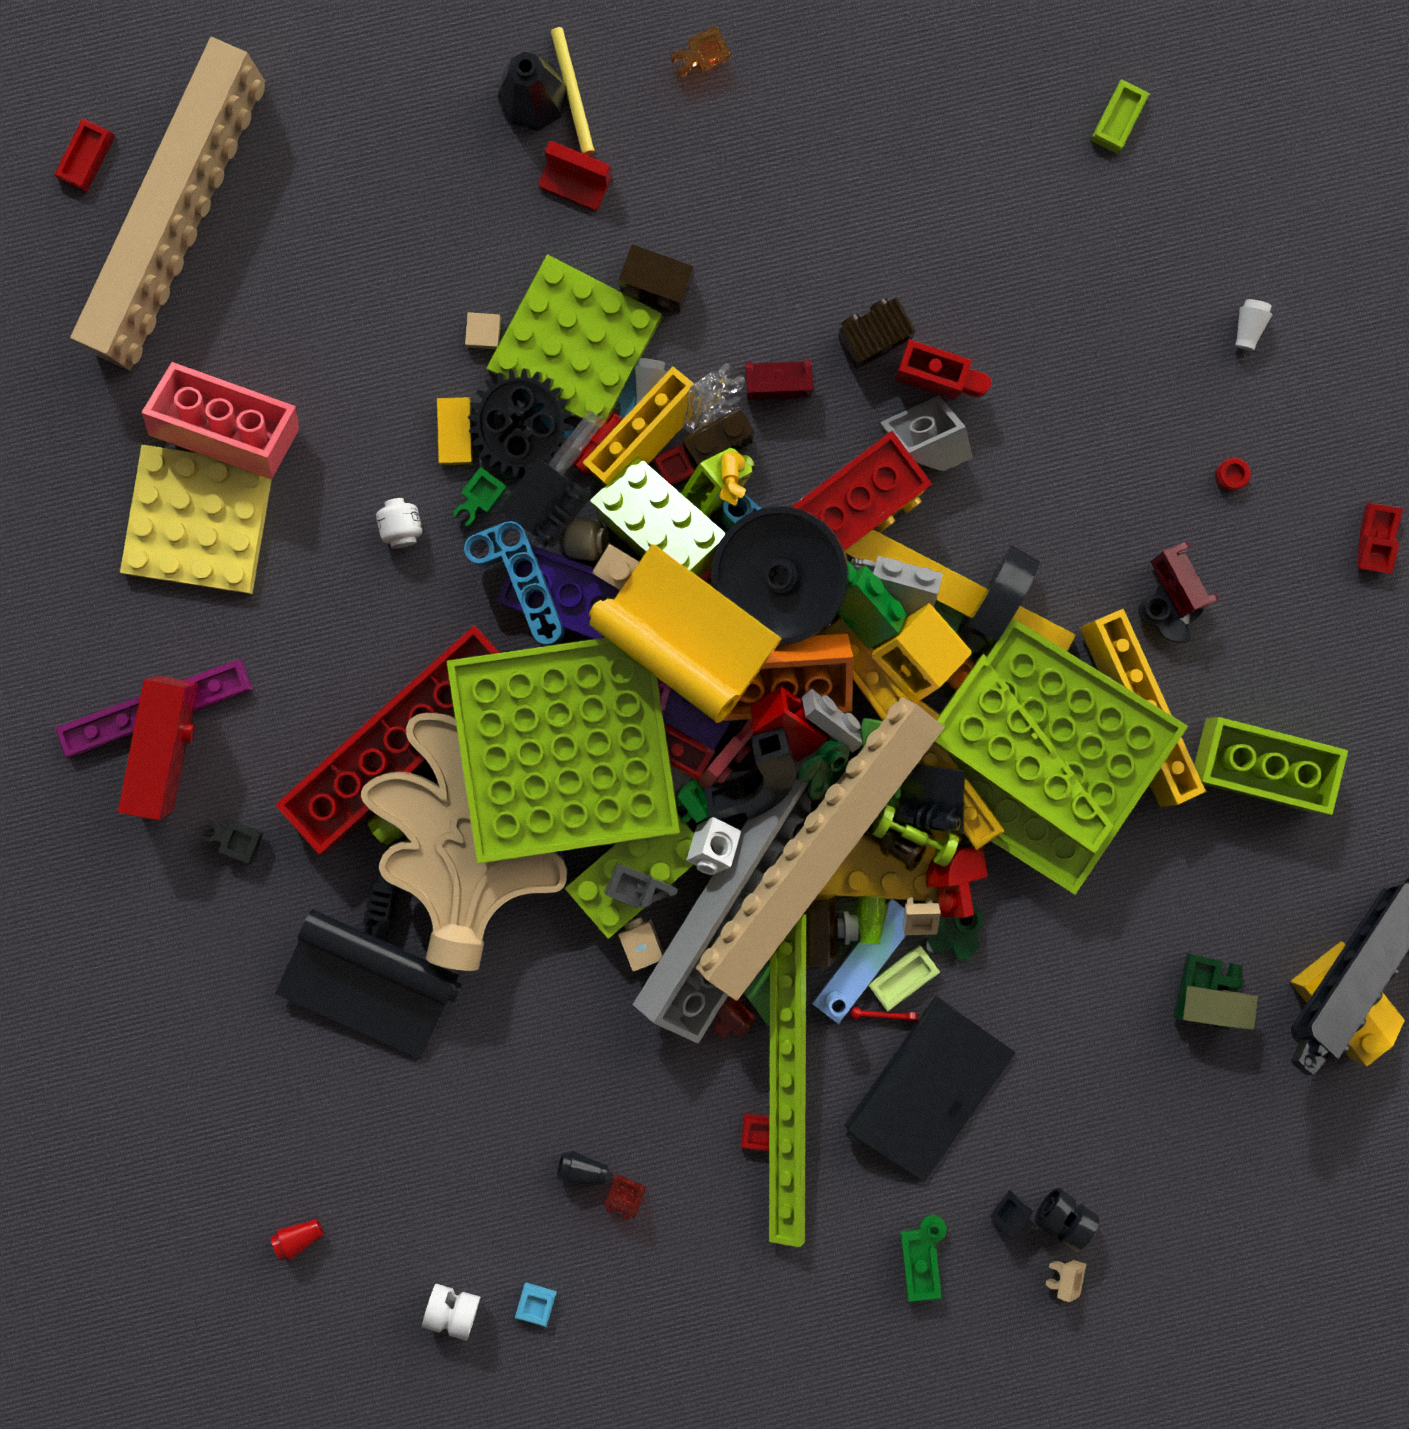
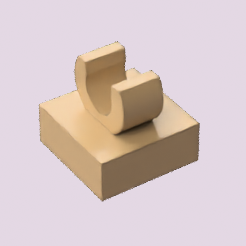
(921, 918)
(1070, 1279)

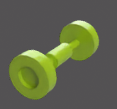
(944, 849)

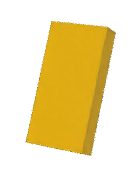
(453, 431)

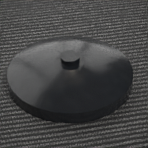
(783, 571)

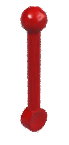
(857, 1013)

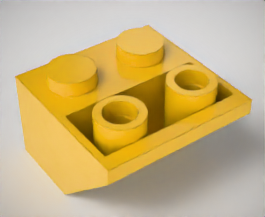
(922, 653)

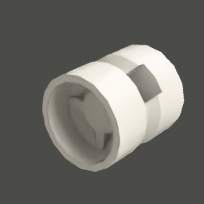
(451, 1312)

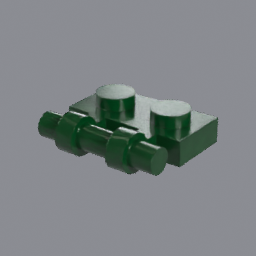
(1206, 973)

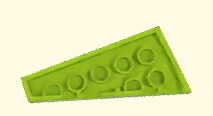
(1009, 750)

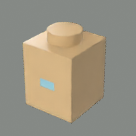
(641, 943)

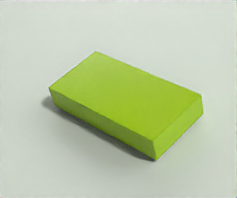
(1119, 116)

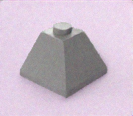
(931, 434)

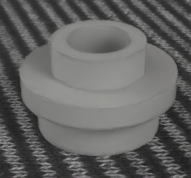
(847, 927)

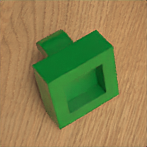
(694, 800)

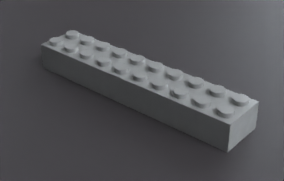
(676, 991)

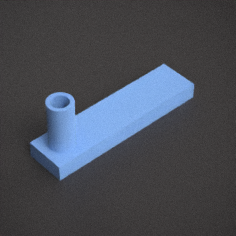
(860, 967)

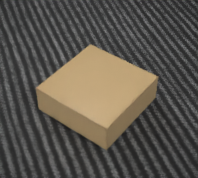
(483, 330)

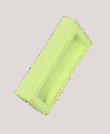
(903, 978)

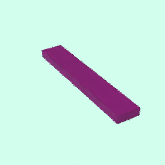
(119, 720)

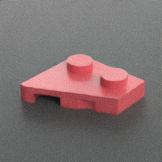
(735, 750)

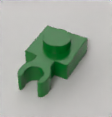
(482, 493)

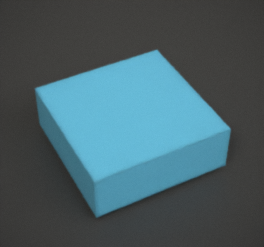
(535, 1304)

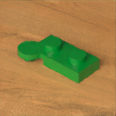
(921, 1259)

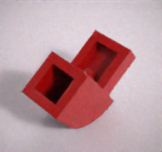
(954, 880)

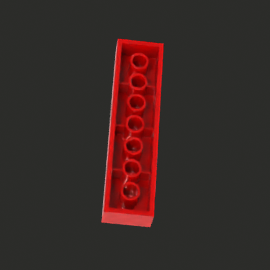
(329, 799)

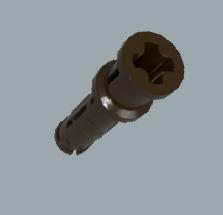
(891, 846)

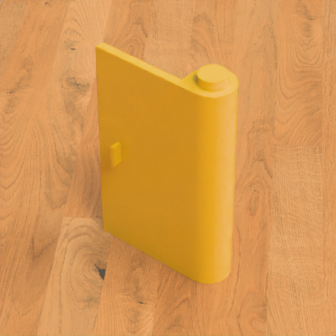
(685, 633)

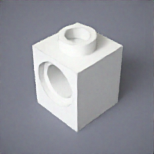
(722, 838)

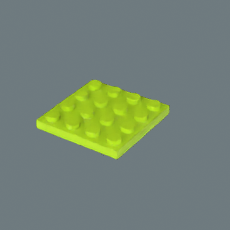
(577, 336)

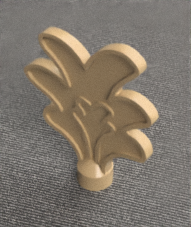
(441, 855)

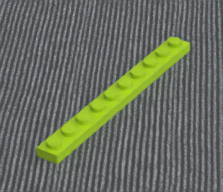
(788, 1089)

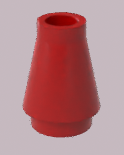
(296, 1238)

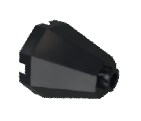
(531, 91)

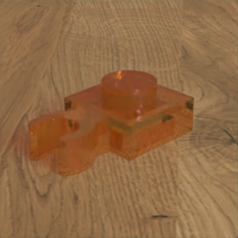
(705, 50)

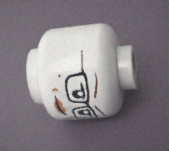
(399, 523)

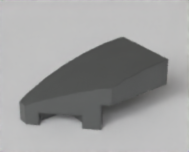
(636, 887)

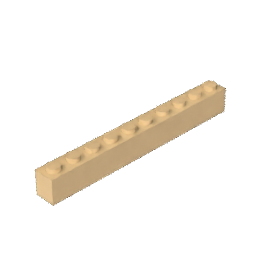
(819, 848)

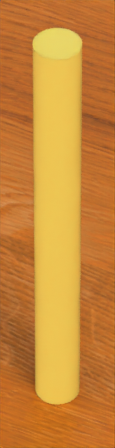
(572, 91)

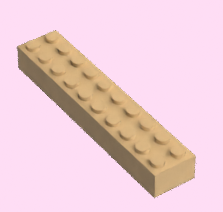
(170, 205)

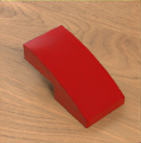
(1377, 537)

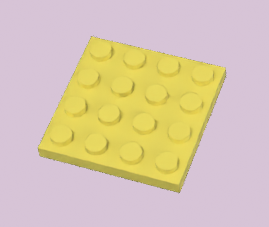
(195, 521)

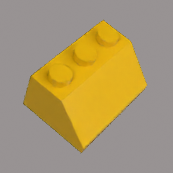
(1382, 1020)

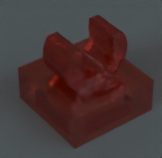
(734, 1018)
(624, 1197)

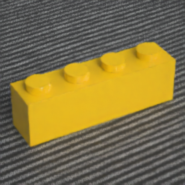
(643, 429)

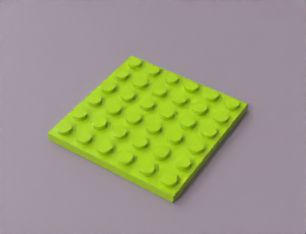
(1097, 729)
(561, 749)

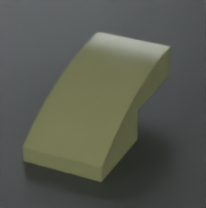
(1220, 1007)

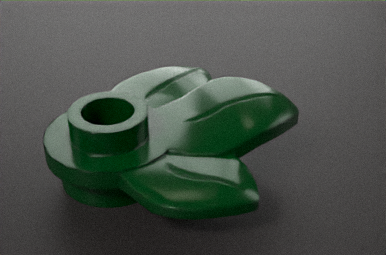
(824, 768)
(956, 936)

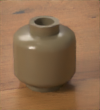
(585, 539)

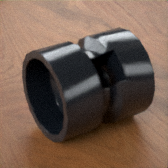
(1071, 1222)

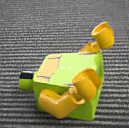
(718, 481)

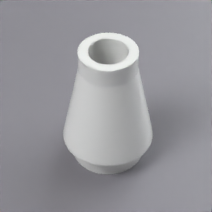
(1251, 323)

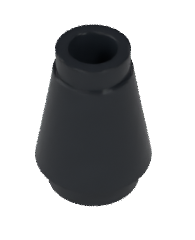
(580, 1169)

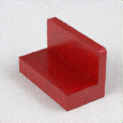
(575, 176)

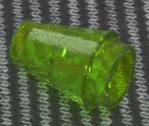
(871, 918)

